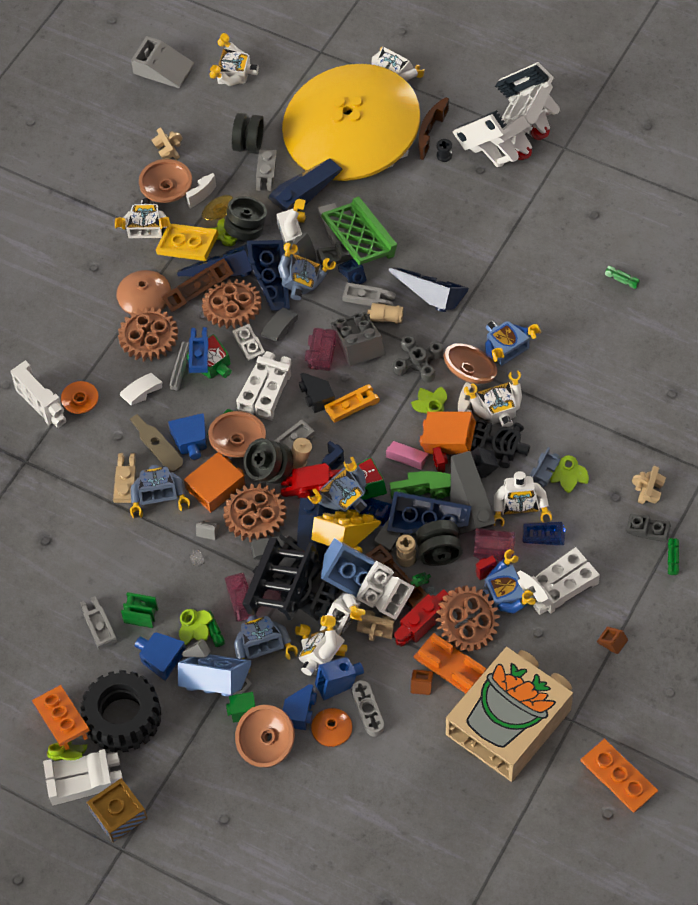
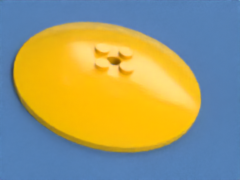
(367, 139)

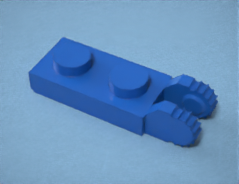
(198, 352)

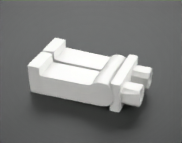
(264, 386)
(37, 396)
(565, 579)
(80, 777)

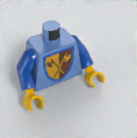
(508, 340)
(504, 587)

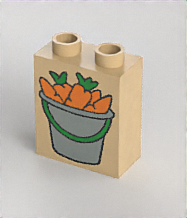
(510, 712)

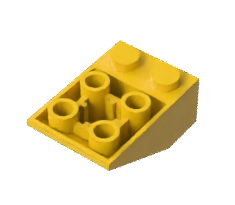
(344, 526)

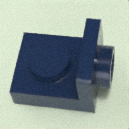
(353, 272)
(335, 456)

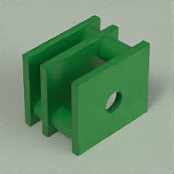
(137, 612)

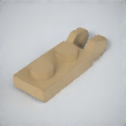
(124, 479)

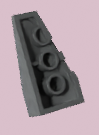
(469, 490)

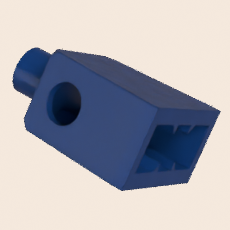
(189, 435)
(160, 653)
(336, 677)

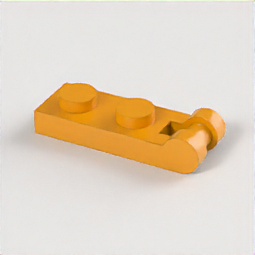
(351, 403)

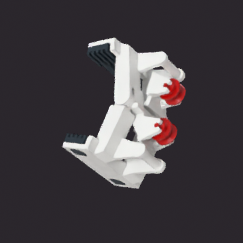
(528, 95)

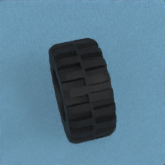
(117, 687)

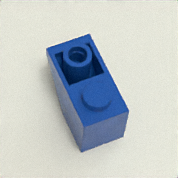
(299, 706)

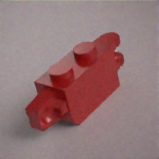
(306, 479)
(419, 619)

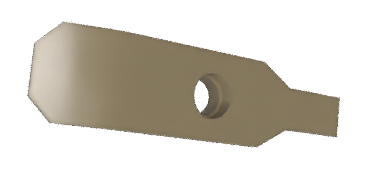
(164, 450)

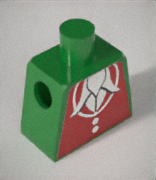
(217, 359)
(374, 480)

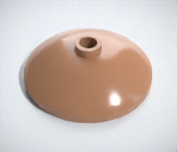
(165, 180)
(133, 296)
(470, 364)
(234, 433)
(253, 733)

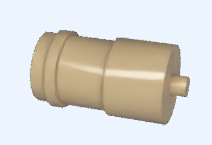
(386, 313)
(301, 451)
(406, 551)

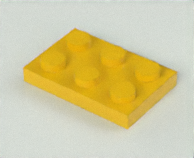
(187, 242)

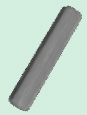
(180, 366)

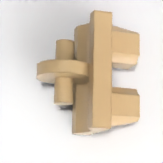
(171, 141)
(645, 484)
(376, 626)

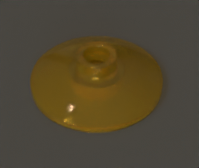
(216, 208)

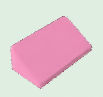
(406, 455)

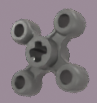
(418, 358)

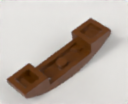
(437, 112)
(197, 284)
(383, 556)

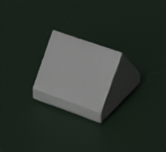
(207, 529)

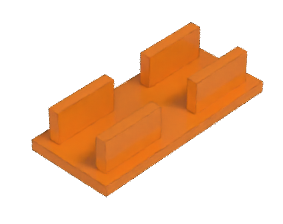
(449, 663)
(61, 716)
(619, 775)

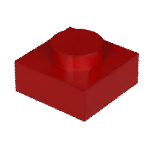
(439, 459)
(485, 566)

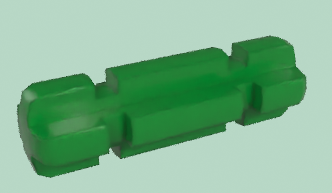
(622, 277)
(673, 556)
(420, 579)
(215, 632)

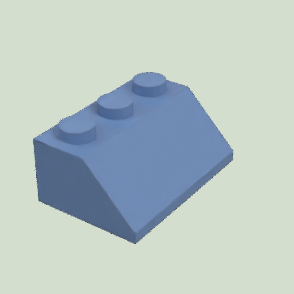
(345, 567)
(213, 674)

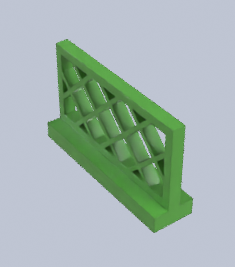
(371, 227)

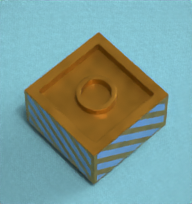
(117, 810)

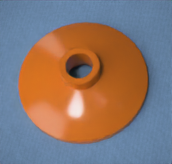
(79, 391)
(333, 735)

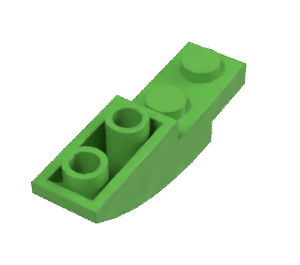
(418, 483)

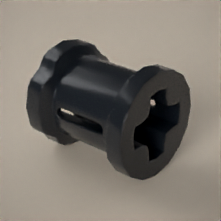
(444, 147)

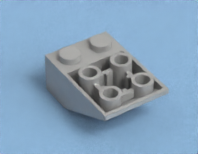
(161, 63)

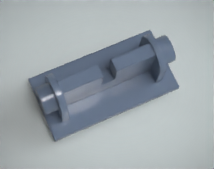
(546, 461)

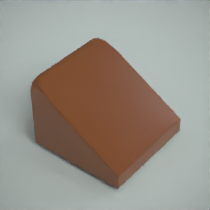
(613, 639)
(421, 682)

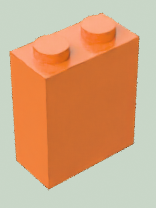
(448, 430)
(214, 481)

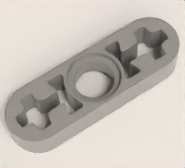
(369, 699)

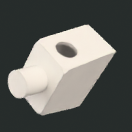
(394, 597)

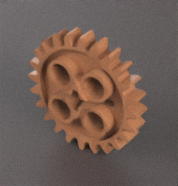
(231, 304)
(160, 339)
(261, 526)
(458, 602)

